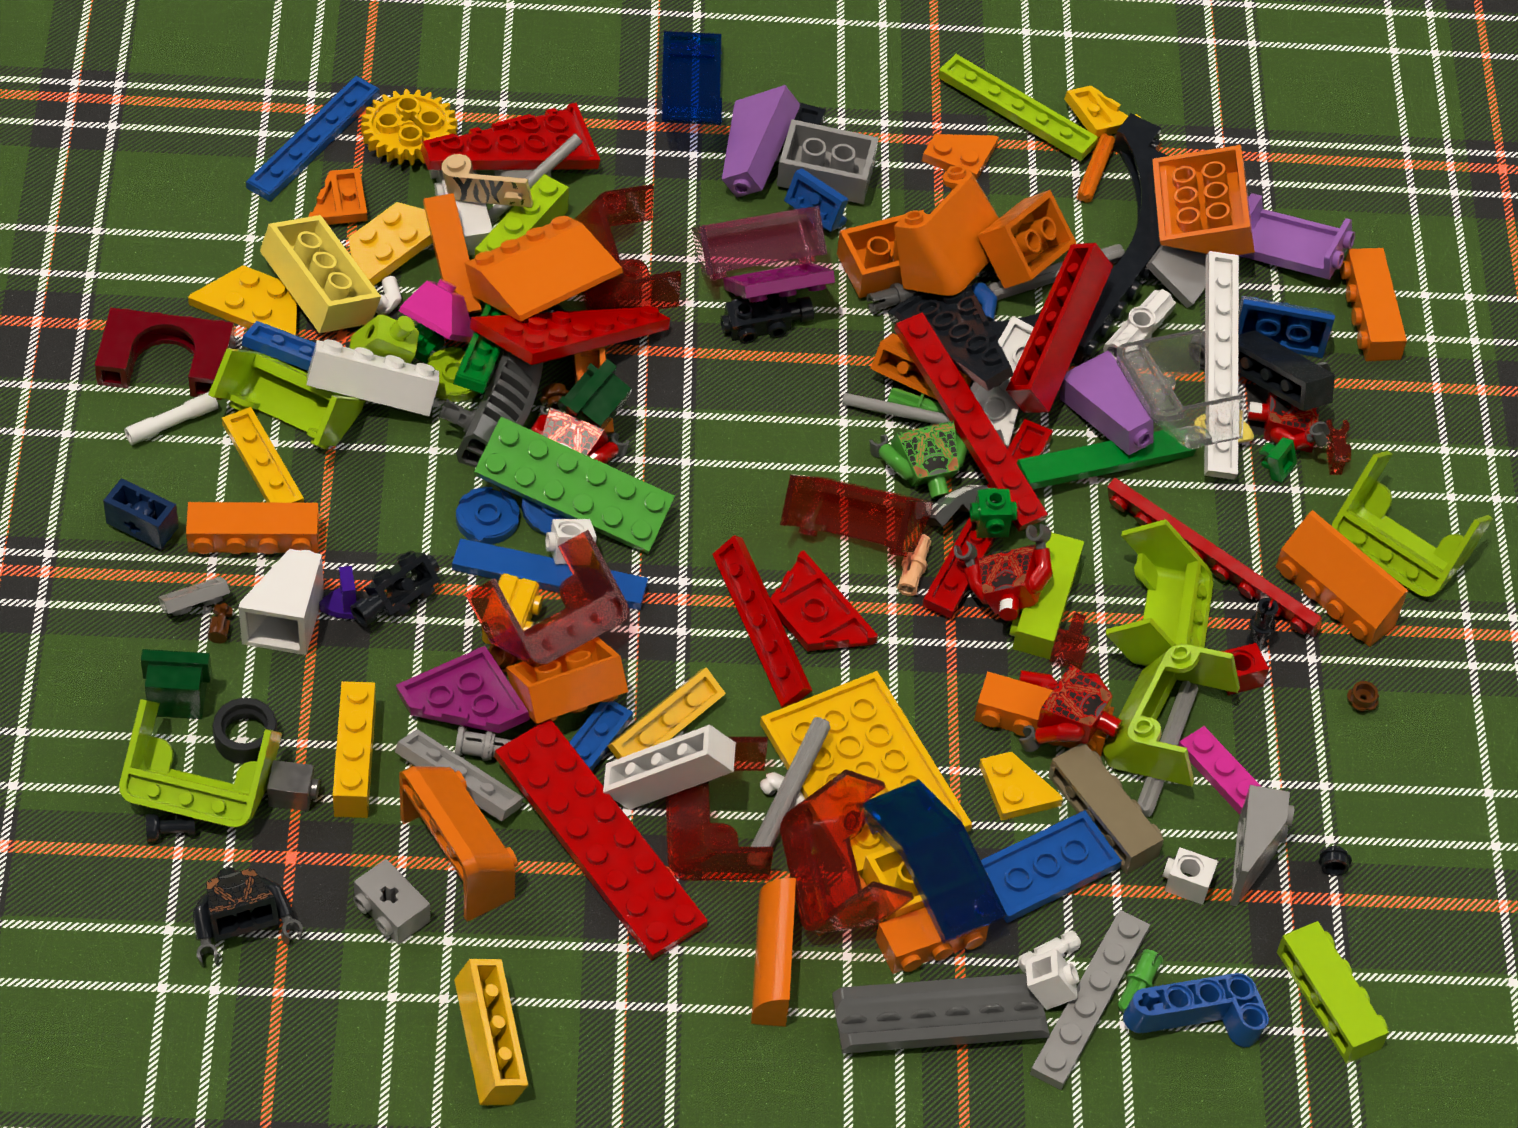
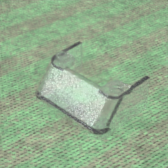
(1151, 371)

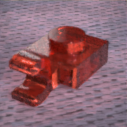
(1337, 450)
(1070, 644)

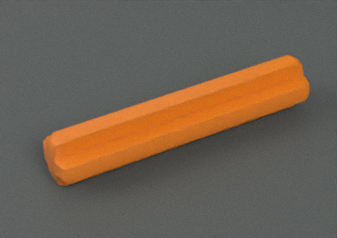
(1095, 168)

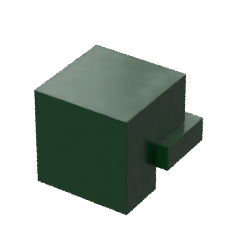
(596, 395)
(176, 681)

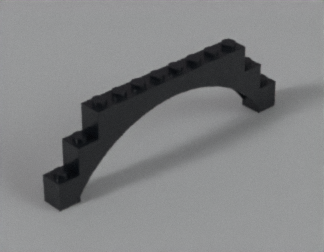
(1137, 144)

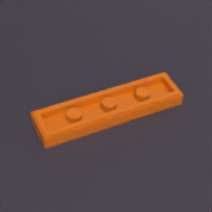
(450, 245)

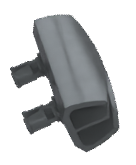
(508, 395)

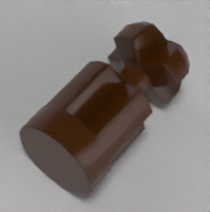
(220, 625)

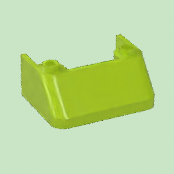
(283, 392)
(1394, 547)
(1176, 594)
(1137, 742)
(152, 782)

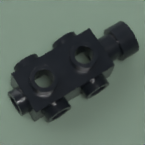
(772, 316)
(399, 587)

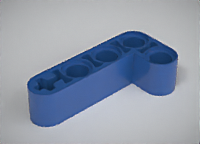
(1198, 1001)

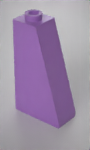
(756, 138)
(1108, 402)

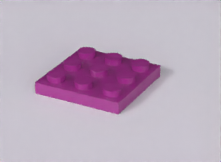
(779, 281)

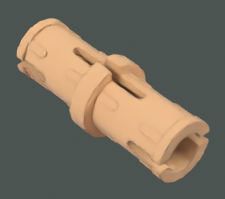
(913, 567)

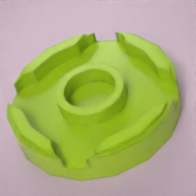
(447, 363)

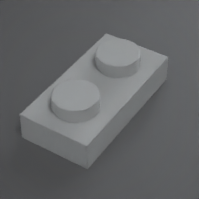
(208, 592)

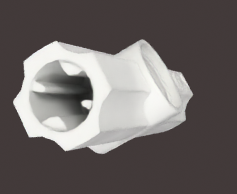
(1142, 320)

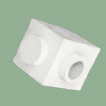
(1051, 979)

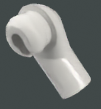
(391, 296)
(772, 784)

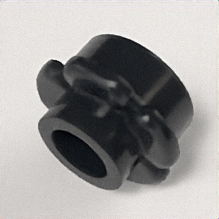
(1334, 861)

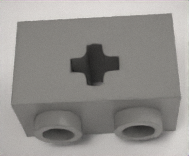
(391, 902)

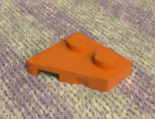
(960, 150)
(341, 198)

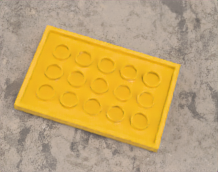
(865, 737)

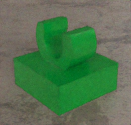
(428, 343)
(1279, 458)

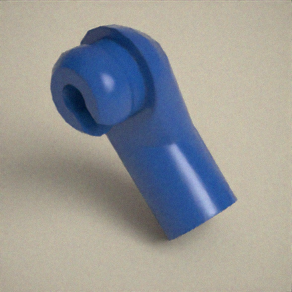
(986, 298)

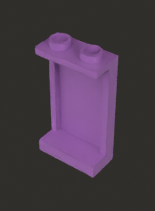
(1297, 242)

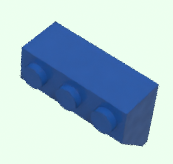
(1293, 326)

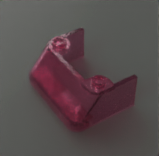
(759, 241)

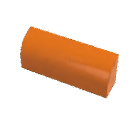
(773, 953)

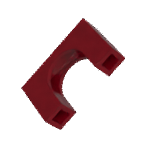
(133, 331)

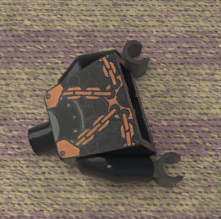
(240, 905)

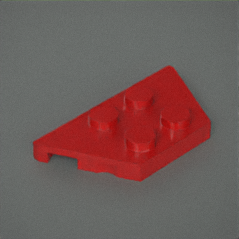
(818, 611)

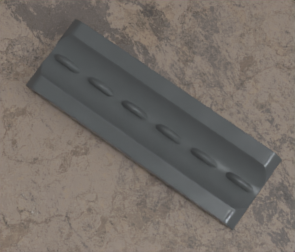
(937, 1013)

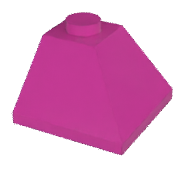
(440, 310)

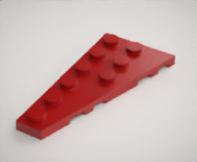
(518, 143)
(569, 332)

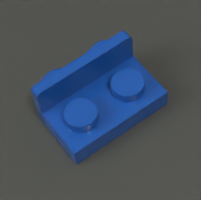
(810, 191)

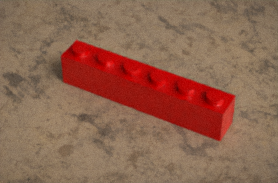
(1059, 328)

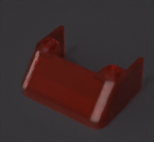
(635, 285)
(855, 512)
(591, 603)
(711, 850)
(822, 860)

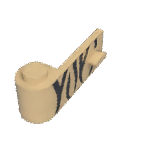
(483, 188)

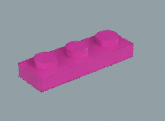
(1218, 767)

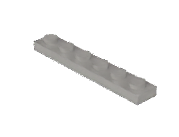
(1093, 997)

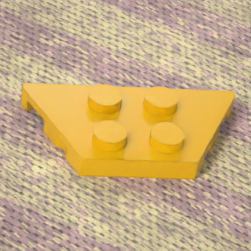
(390, 240)
(248, 297)

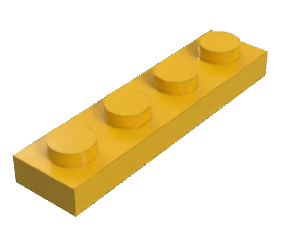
(261, 457)
(670, 715)

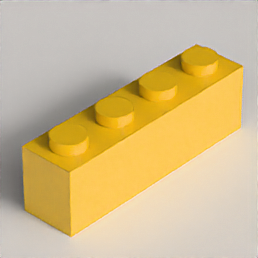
(354, 749)
(490, 1032)

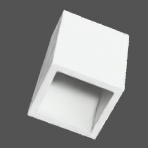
(284, 604)

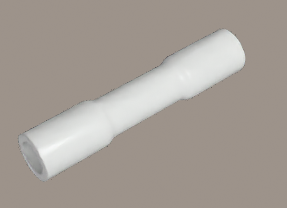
(153, 425)

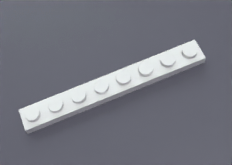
(1221, 352)

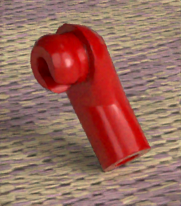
(1039, 679)

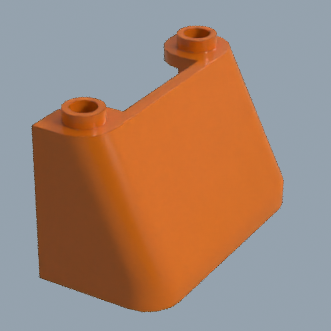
(942, 248)

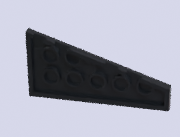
(963, 332)

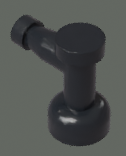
(180, 824)

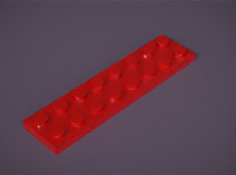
(601, 839)

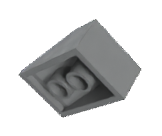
(1259, 831)

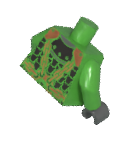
(924, 455)

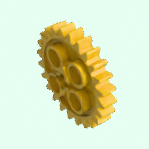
(403, 122)

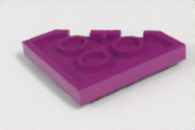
(465, 693)

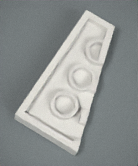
(997, 402)

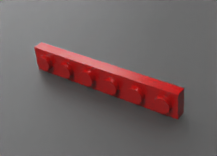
(762, 622)

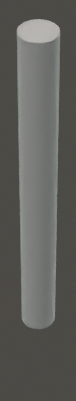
(544, 168)
(894, 409)

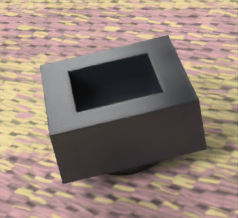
(810, 114)

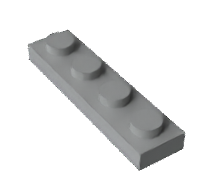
(485, 790)

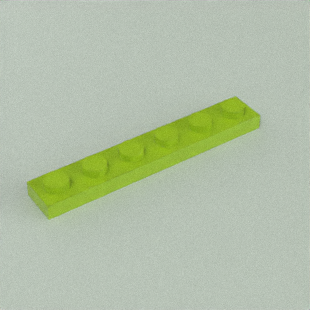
(1018, 107)

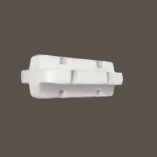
(1068, 943)

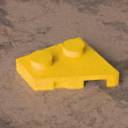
(1095, 110)

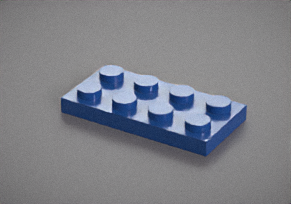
(1050, 865)

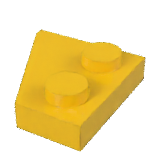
(1017, 787)

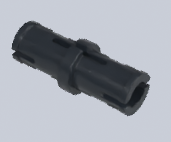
(1262, 623)

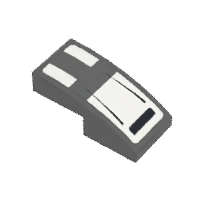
(956, 501)

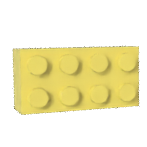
(320, 273)

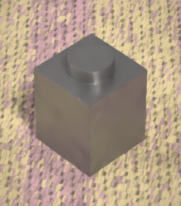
(292, 785)

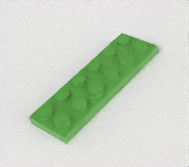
(574, 485)

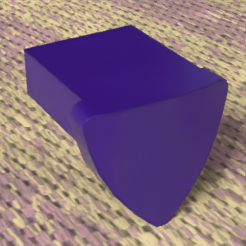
(339, 601)

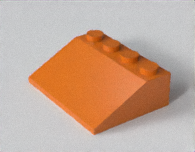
(1204, 201)
(540, 268)

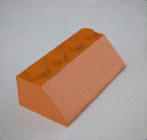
(1342, 579)

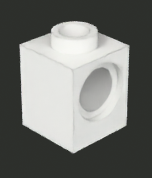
(564, 530)
(1197, 865)

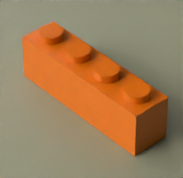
(1373, 304)
(252, 527)
(1017, 704)

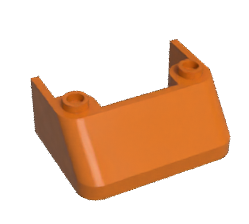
(462, 832)

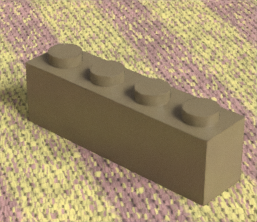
(1091, 787)

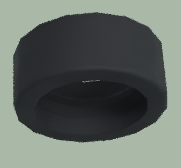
(237, 710)

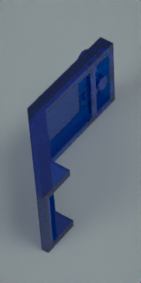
(691, 78)
(937, 858)

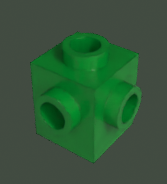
(993, 513)

